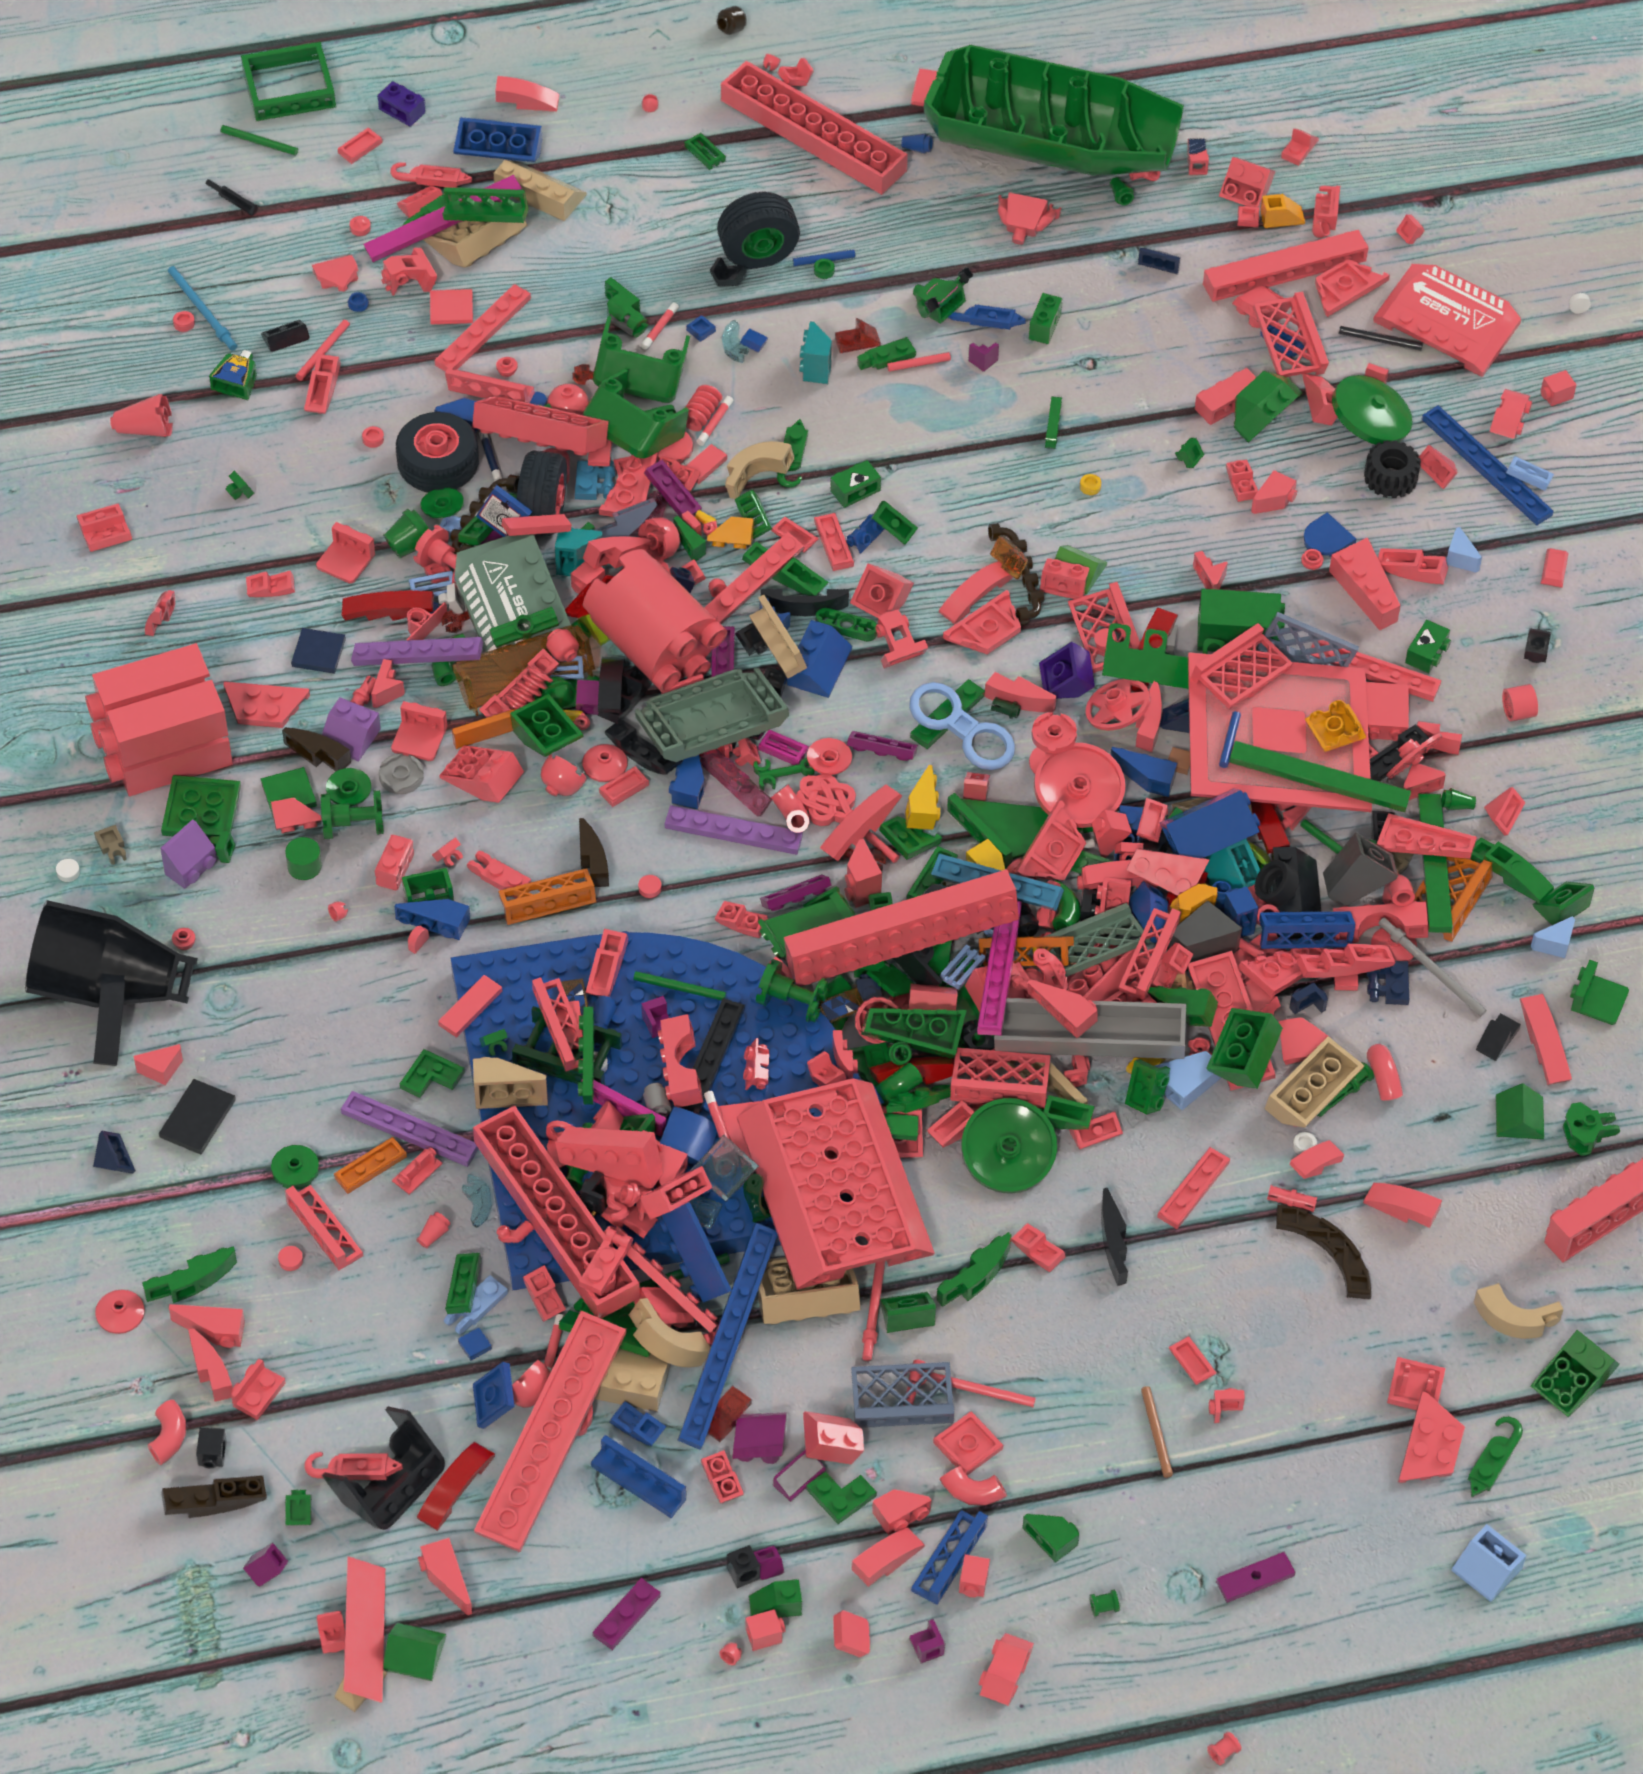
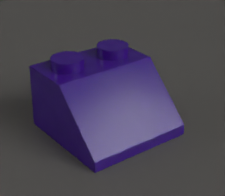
(1067, 672)

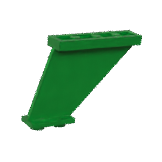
(1006, 825)
(809, 918)

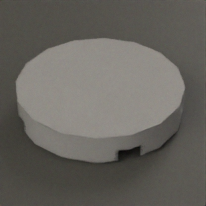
(401, 774)

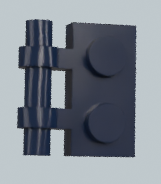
(1396, 984)

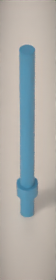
(221, 332)

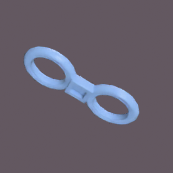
(962, 726)

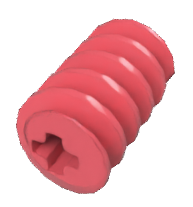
(702, 406)
(528, 688)

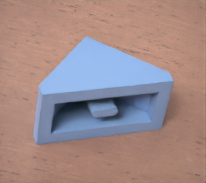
(1463, 553)
(1554, 939)

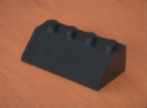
(1307, 894)

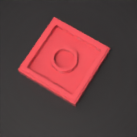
(968, 1443)

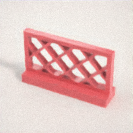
(1306, 328)
(1119, 611)
(1230, 656)
(982, 1091)

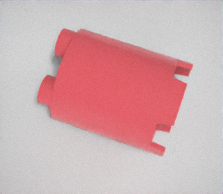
(654, 620)

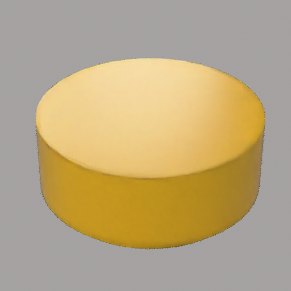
(1090, 484)

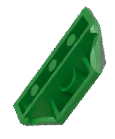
(1262, 402)

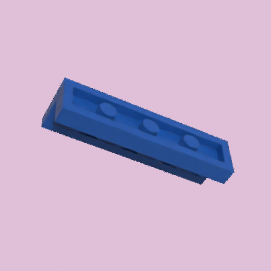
(1308, 925)
(639, 1477)
(954, 1559)

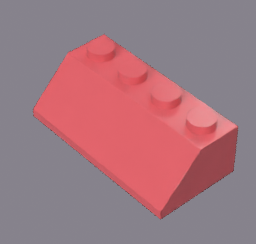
(1103, 979)

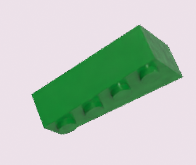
(921, 1029)

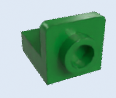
(298, 1508)

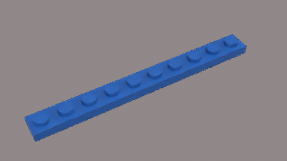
(727, 1336)

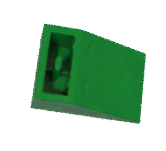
(1574, 1374)

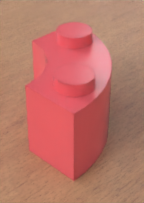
(1510, 414)
(1009, 1661)

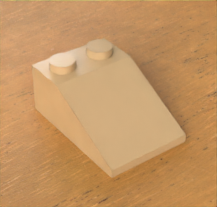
(507, 1084)

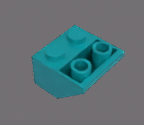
(816, 355)
(571, 547)
(1233, 865)

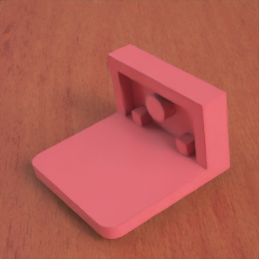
(347, 554)
(420, 731)

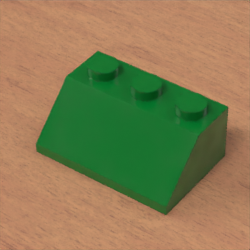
(1245, 1047)

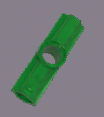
(538, 622)

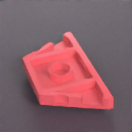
(1346, 284)
(987, 626)
(264, 703)
(1053, 848)
(1432, 1442)

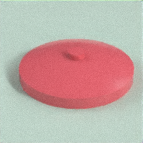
(1083, 779)

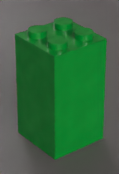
(1231, 613)

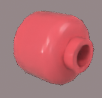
(562, 645)

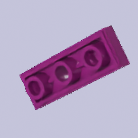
(1268, 1571)

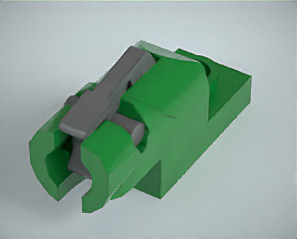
(624, 309)

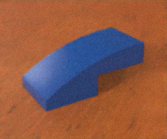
(636, 1425)

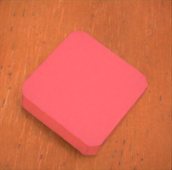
(851, 1633)

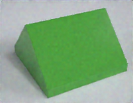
(1075, 556)

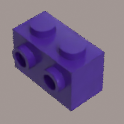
(401, 103)

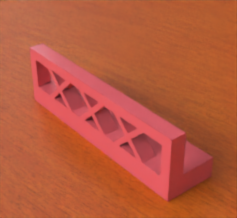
(486, 386)
(1157, 953)
(554, 1024)
(320, 1230)

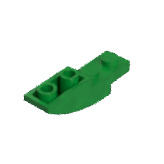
(1514, 869)
(983, 1268)
(200, 1275)

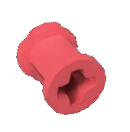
(1224, 1748)

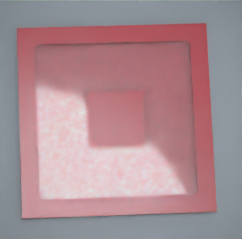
(1276, 723)

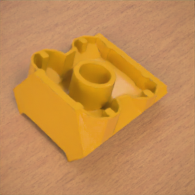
(1336, 726)
(1194, 898)

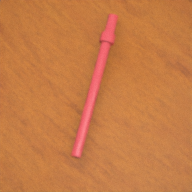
(870, 1335)

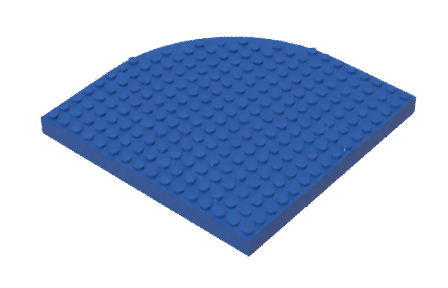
(639, 1062)

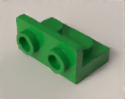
(1147, 1087)

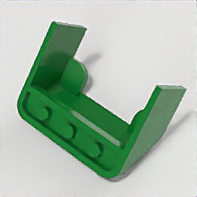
(646, 375)
(630, 426)

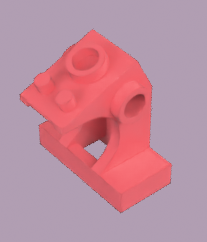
(405, 267)
(901, 649)

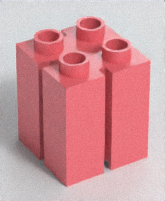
(159, 720)

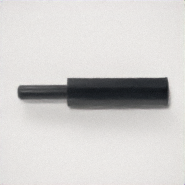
(234, 198)

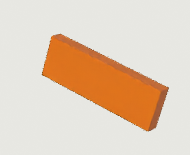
(482, 729)
(370, 1165)

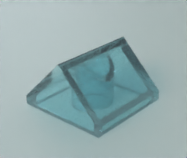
(726, 1167)

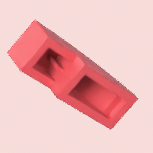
(525, 94)
(322, 383)
(609, 549)
(1414, 565)
(1024, 692)
(1150, 722)
(607, 963)
(952, 1124)
(1403, 1203)
(210, 1366)
(886, 1556)

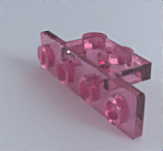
(736, 781)

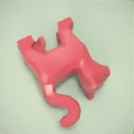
(613, 1188)

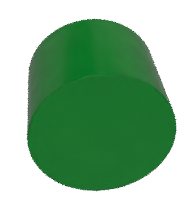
(303, 858)

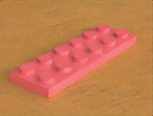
(1224, 980)

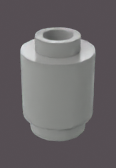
(656, 1099)

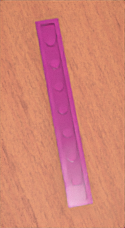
(424, 226)
(998, 977)

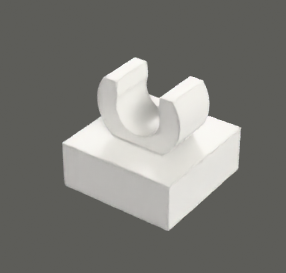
(452, 599)

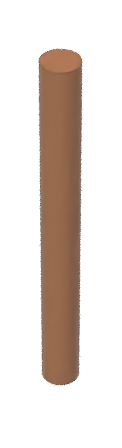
(1156, 1431)

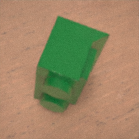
(427, 883)

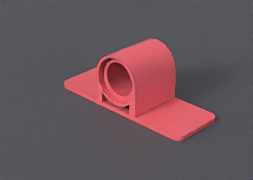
(422, 622)

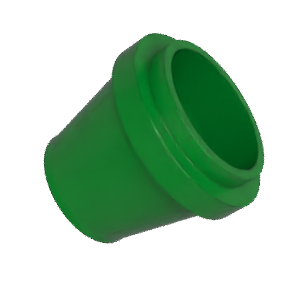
(405, 533)

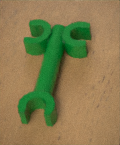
(768, 776)

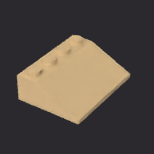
(472, 239)
(783, 1302)
(634, 1380)

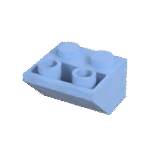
(1489, 1563)

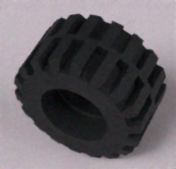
(1394, 456)

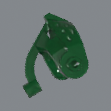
(752, 1191)

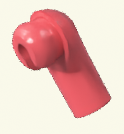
(1152, 176)
(514, 1236)

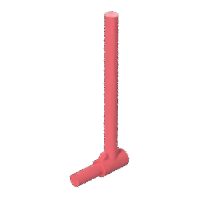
(973, 1387)

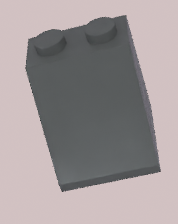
(1358, 870)
(1207, 933)

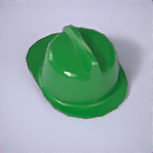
(561, 691)

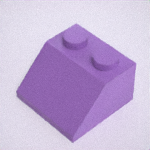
(352, 726)
(188, 855)

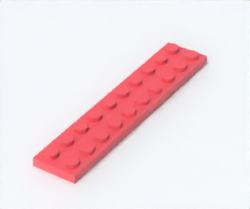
(550, 1431)

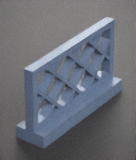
(1315, 635)
(902, 1415)

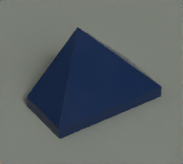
(1159, 260)
(112, 1153)

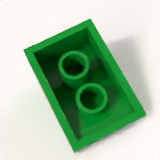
(544, 726)

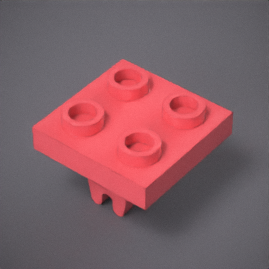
(1411, 1379)

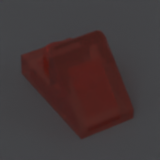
(860, 338)

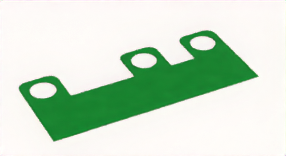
(1147, 664)

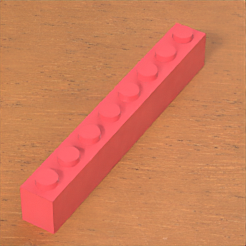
(1284, 265)

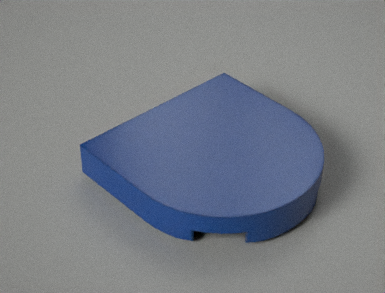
(1327, 536)

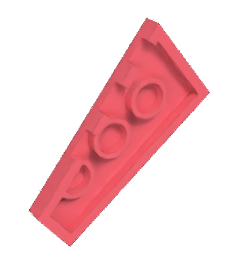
(1416, 837)

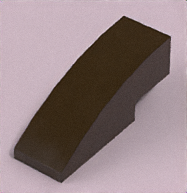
(317, 748)
(593, 855)

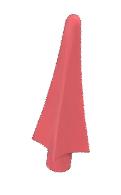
(1293, 816)

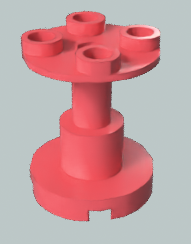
(434, 548)
(1051, 735)

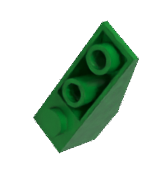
(1199, 1003)

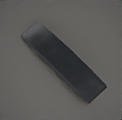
(634, 687)
(1113, 1234)

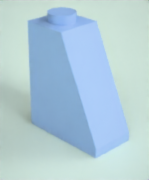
(1188, 1078)

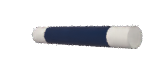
(490, 456)

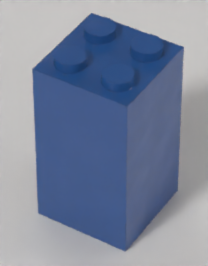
(1211, 825)

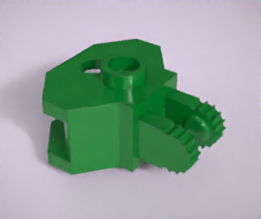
(1585, 1127)

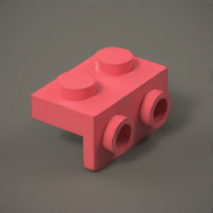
(1112, 894)

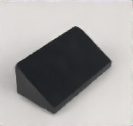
(286, 335)

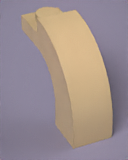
(756, 459)
(1512, 1320)
(664, 1342)

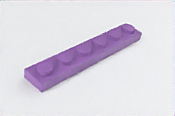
(417, 651)
(733, 830)
(409, 1128)

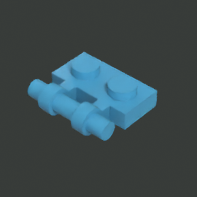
(587, 480)

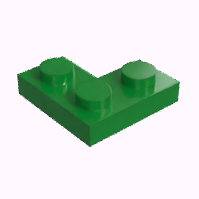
(430, 1068)
(841, 1502)

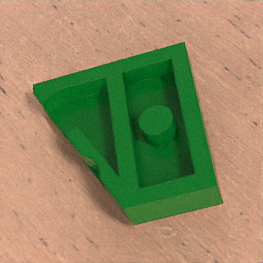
(908, 841)
(868, 1057)

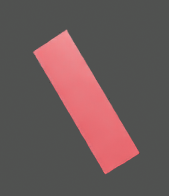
(364, 1629)

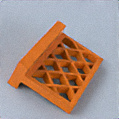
(1469, 895)

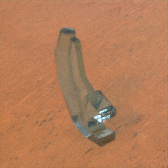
(731, 342)
(480, 1197)

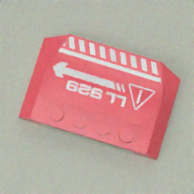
(1450, 316)

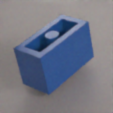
(1242, 909)

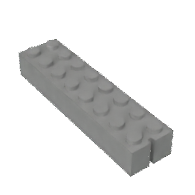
(1121, 1030)

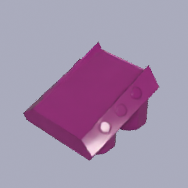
(760, 1437)

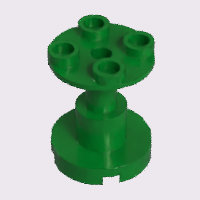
(341, 814)
(783, 988)

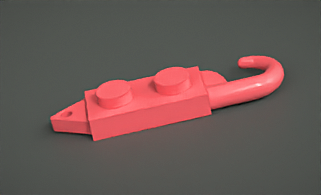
(431, 175)
(356, 1466)

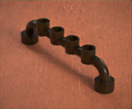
(511, 484)
(1029, 579)

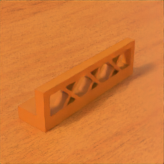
(549, 899)
(1029, 942)

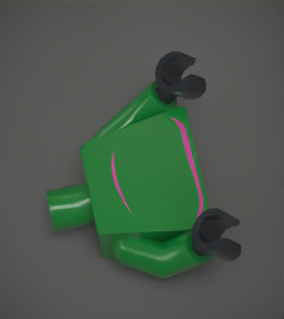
(941, 297)

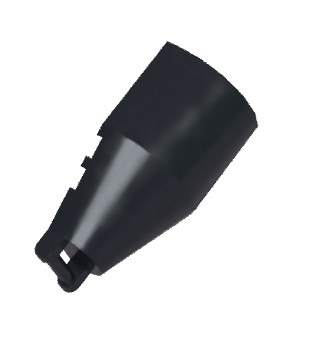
(80, 944)

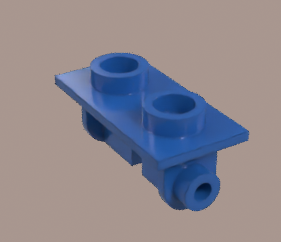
(864, 536)

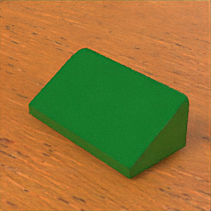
(894, 522)

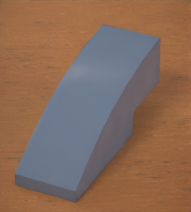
(628, 519)

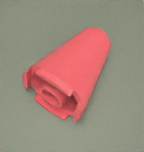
(144, 418)

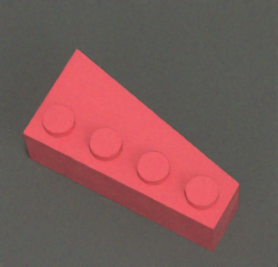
(1366, 582)
(615, 1153)

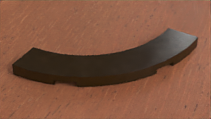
(1334, 1242)

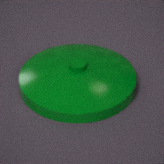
(1371, 410)
(1009, 1145)

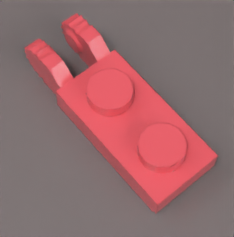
(496, 872)

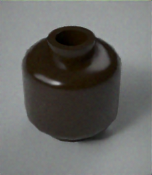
(731, 20)

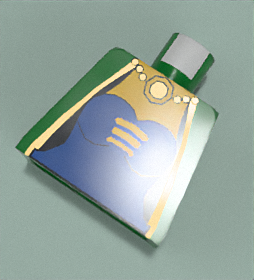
(234, 375)

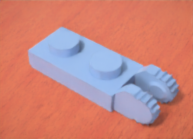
(486, 1296)

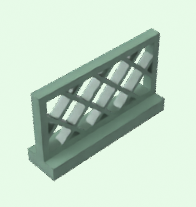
(1102, 930)

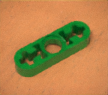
(1053, 422)
(863, 624)

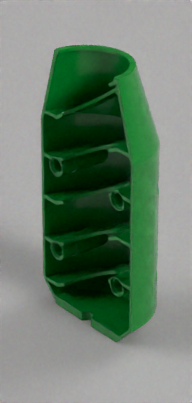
(1050, 113)

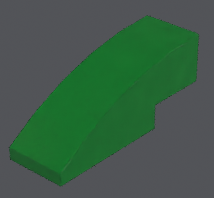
(1067, 1113)

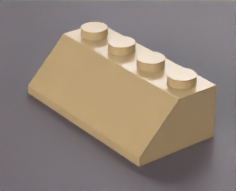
(541, 189)
(1313, 1084)

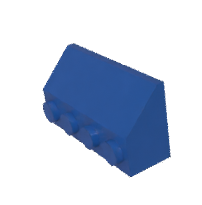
(498, 140)
(695, 1253)

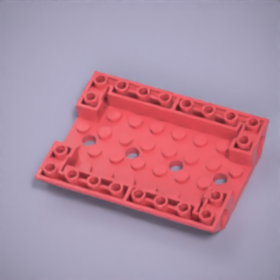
(806, 1186)

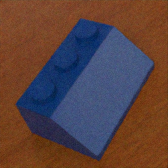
(824, 655)

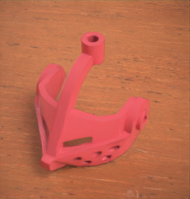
(1050, 968)

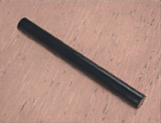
(1381, 338)

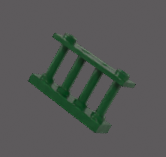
(551, 1064)

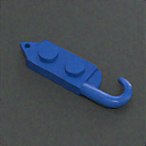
(989, 317)

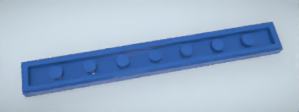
(1487, 465)

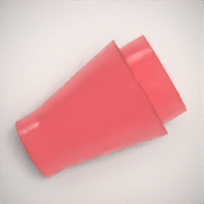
(434, 1228)

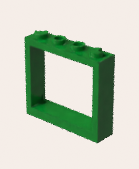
(294, 103)

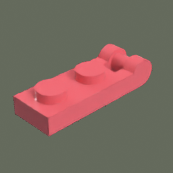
(605, 1262)

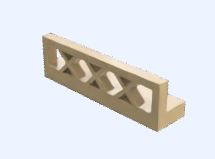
(778, 639)
(1056, 1082)

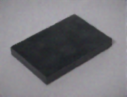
(197, 1116)

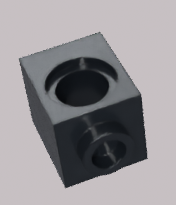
(985, 1042)
(211, 1447)
(743, 1566)

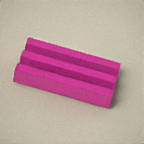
(781, 750)

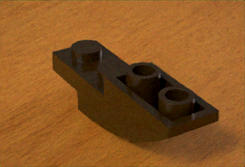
(216, 1498)

